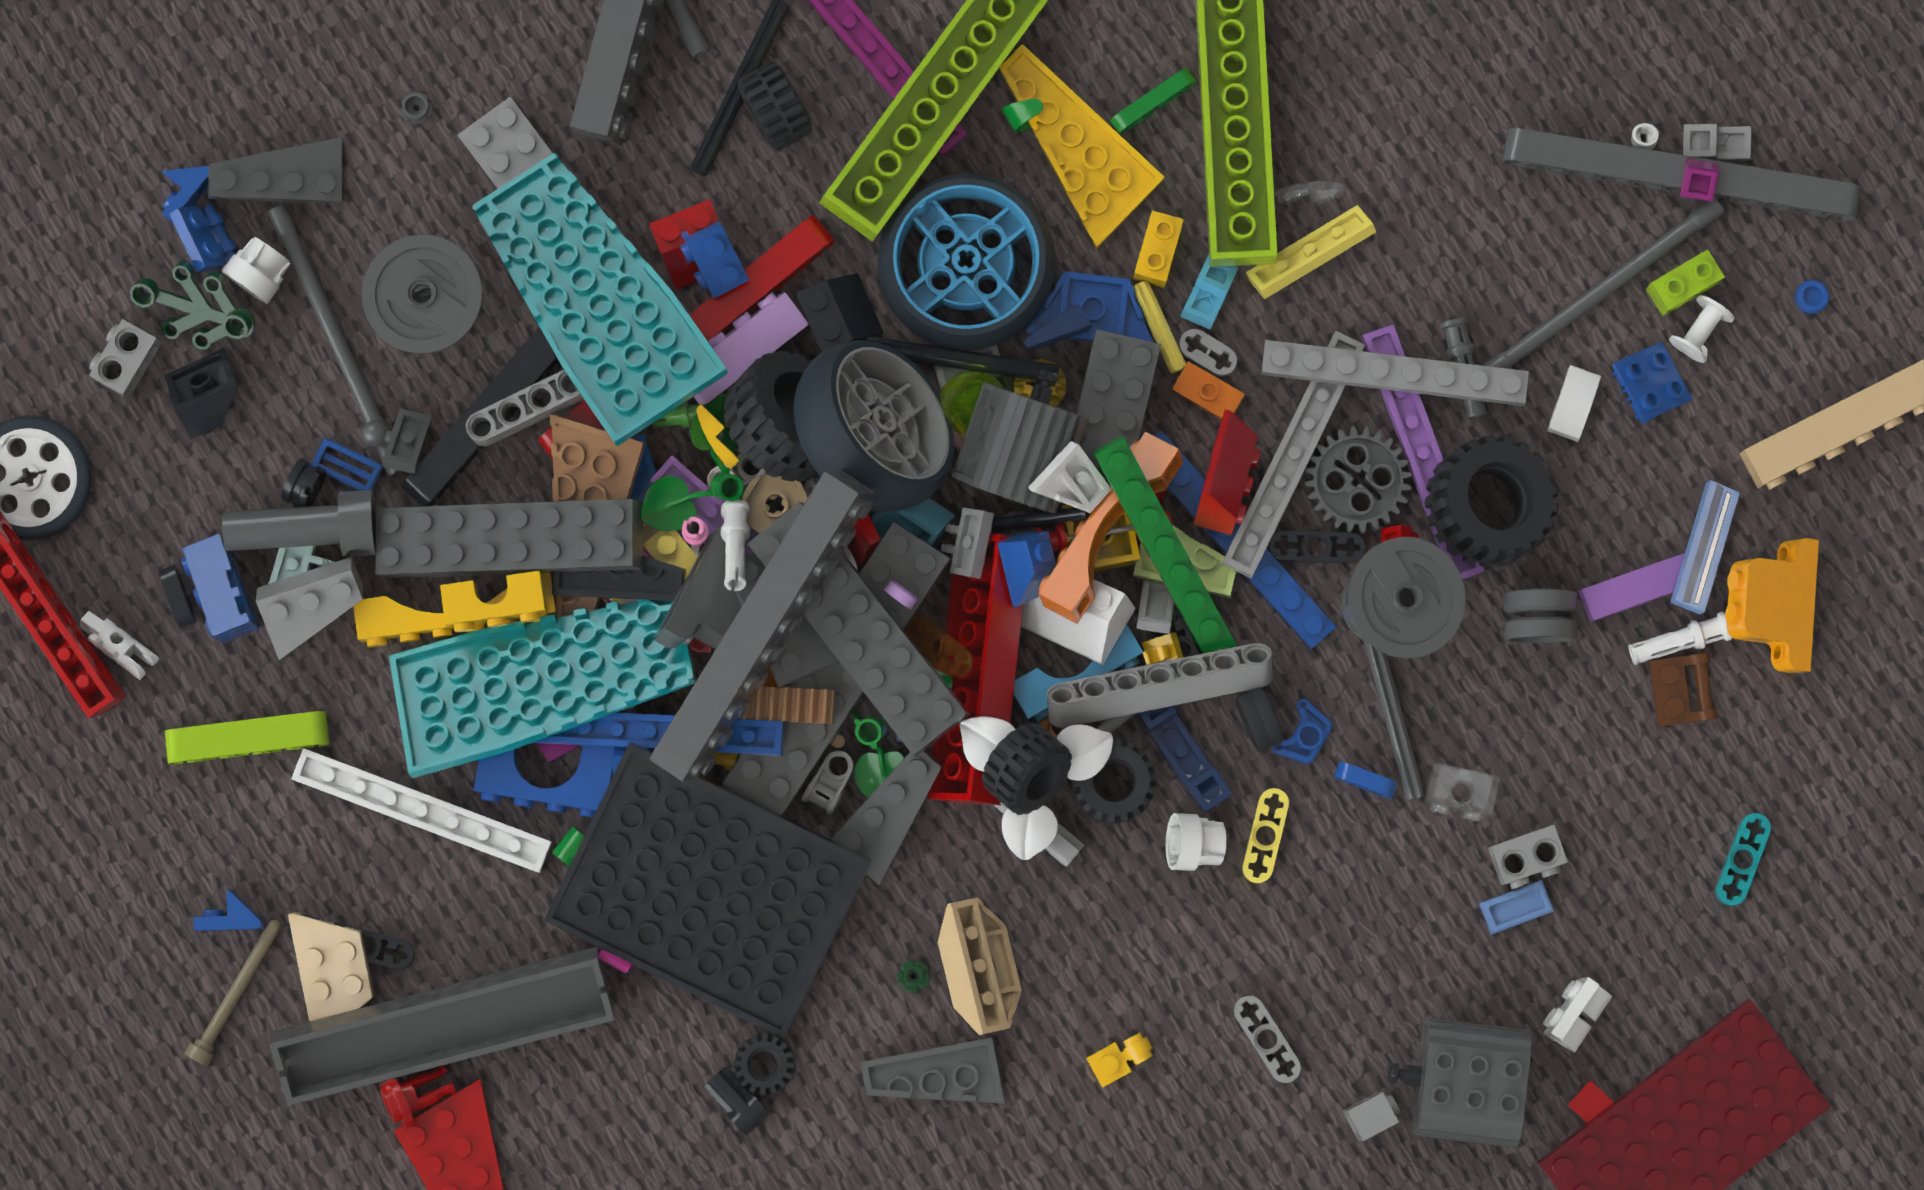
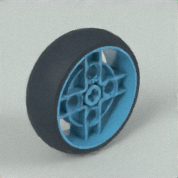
(935, 259)

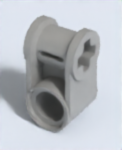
(829, 784)

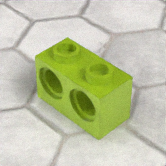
(1685, 283)

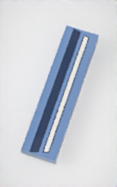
(1705, 547)

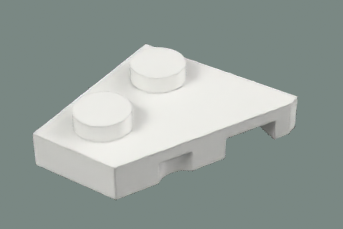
(1072, 480)

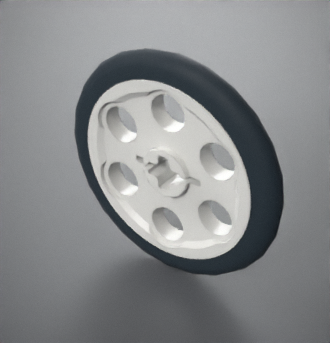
(71, 460)

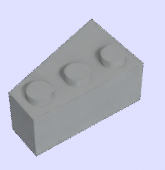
(307, 603)

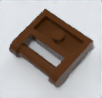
(1671, 690)

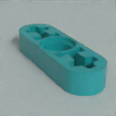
(1741, 885)

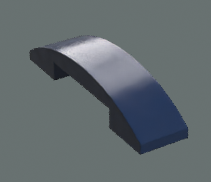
(1185, 757)

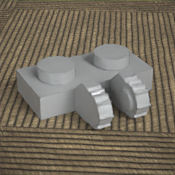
(970, 542)

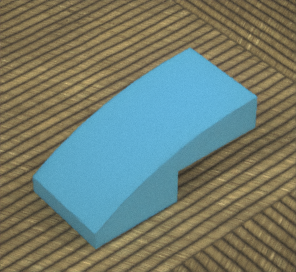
(1208, 294)

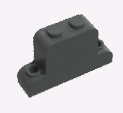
(703, 604)

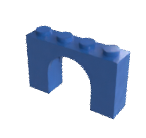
(501, 777)

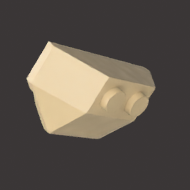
(979, 966)

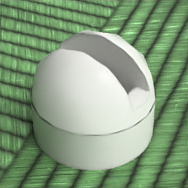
(1651, 136)

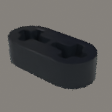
(177, 596)

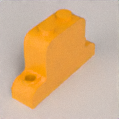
(1776, 603)

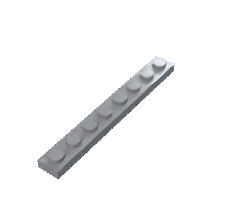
(1394, 373)
(1286, 469)

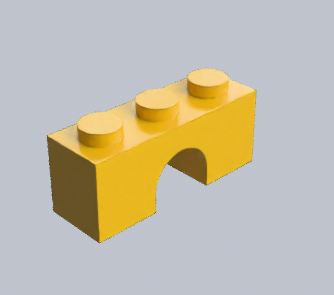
(523, 600)

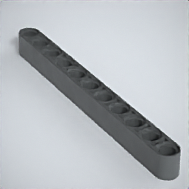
(1665, 172)

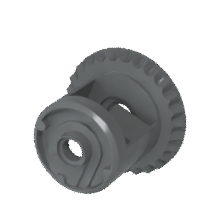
(421, 293)
(1404, 598)

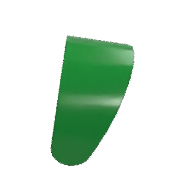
(1021, 112)

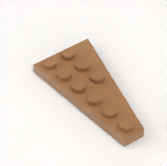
(589, 468)

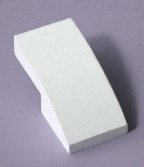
(1574, 403)

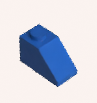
(1025, 564)

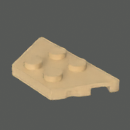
(330, 966)

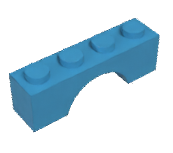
(1032, 688)

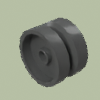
(1540, 612)

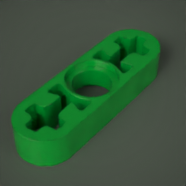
(1159, 96)

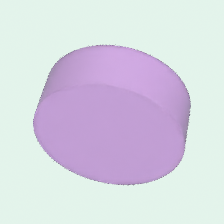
(901, 594)

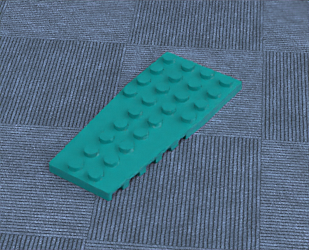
(597, 300)
(530, 681)

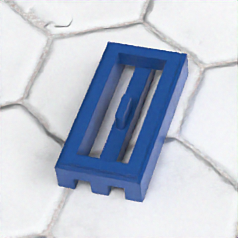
(372, 478)

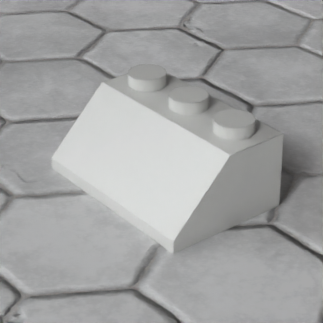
(1096, 630)

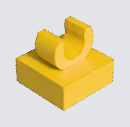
(1162, 649)

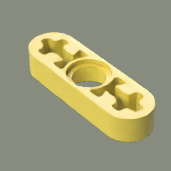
(1252, 857)

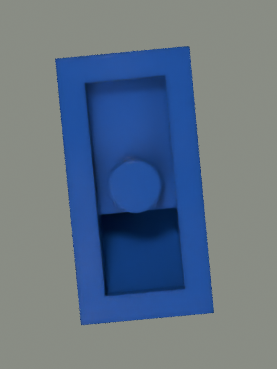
(192, 184)
(238, 917)

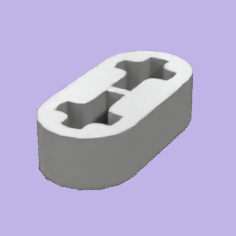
(1203, 359)

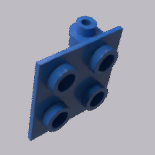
(1651, 382)

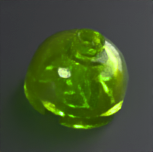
(960, 397)

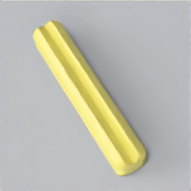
(1159, 327)

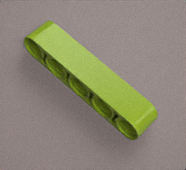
(246, 737)

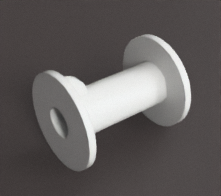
(1701, 329)

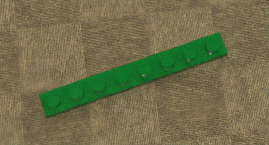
(1163, 546)

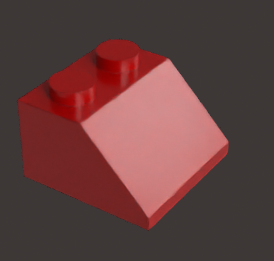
(669, 239)

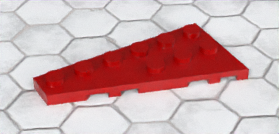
(454, 1143)

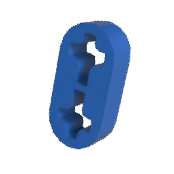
(1365, 780)

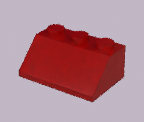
(1228, 476)

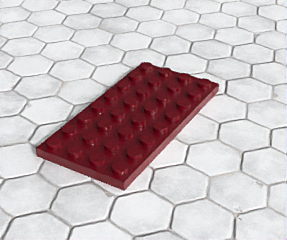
(1696, 1116)

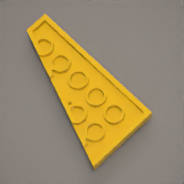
(1091, 160)

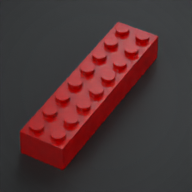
(989, 628)

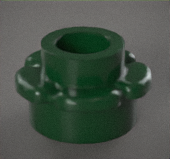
(913, 985)

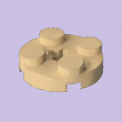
(765, 488)

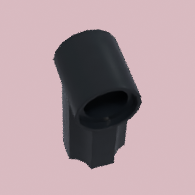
(741, 1105)

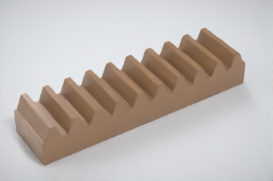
(792, 705)

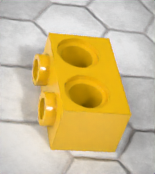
(1158, 249)

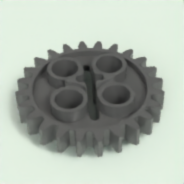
(1376, 457)

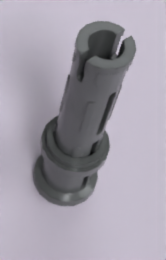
(1461, 351)

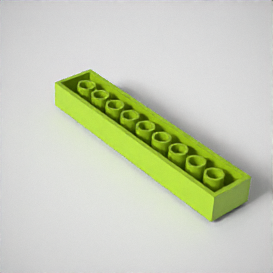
(927, 111)
(1236, 132)

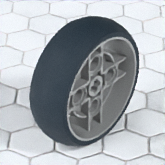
(875, 420)

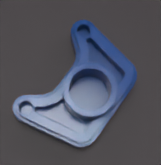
(1308, 736)

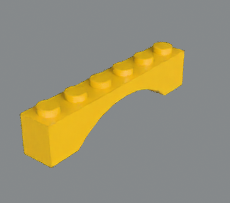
(385, 619)

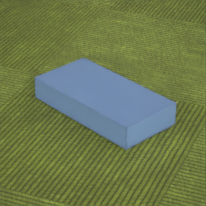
(1516, 907)

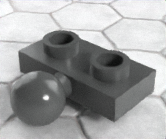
(404, 441)

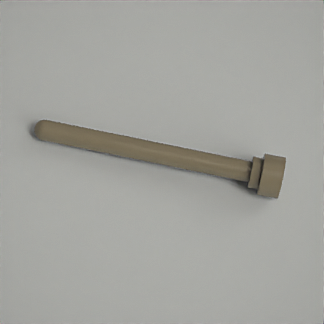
(202, 1048)

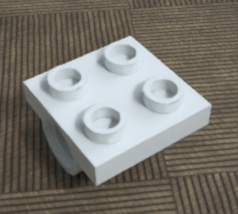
(1583, 998)

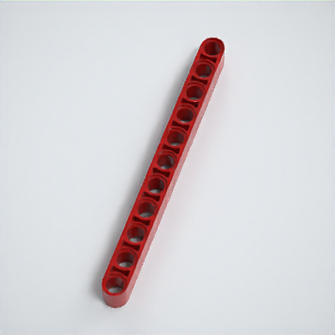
(717, 314)

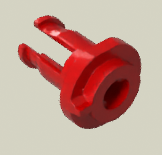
(402, 1099)

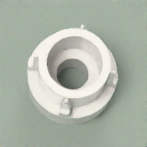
(257, 269)
(1194, 842)

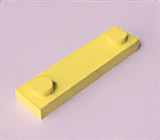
(1311, 251)

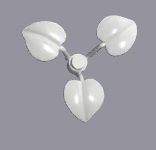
(1035, 831)

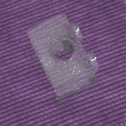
(1481, 789)

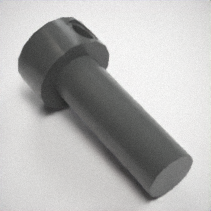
(348, 524)

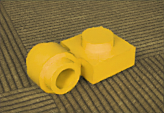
(1111, 1064)

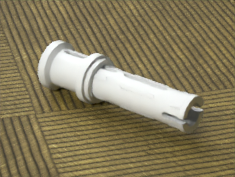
(735, 533)
(1695, 635)

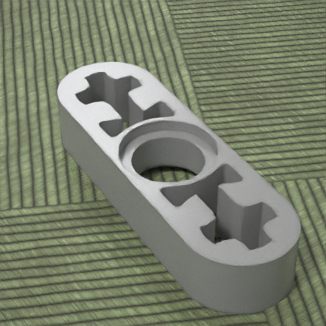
(1287, 1056)

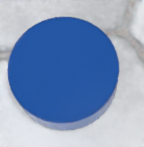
(1811, 297)

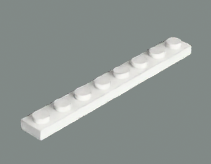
(421, 810)

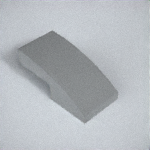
(1717, 142)

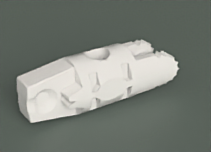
(104, 635)

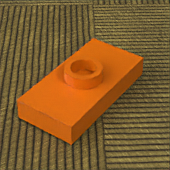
(1207, 391)

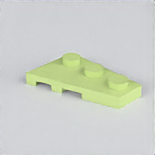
(1207, 562)

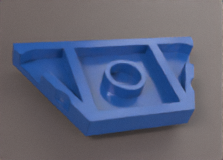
(1103, 299)

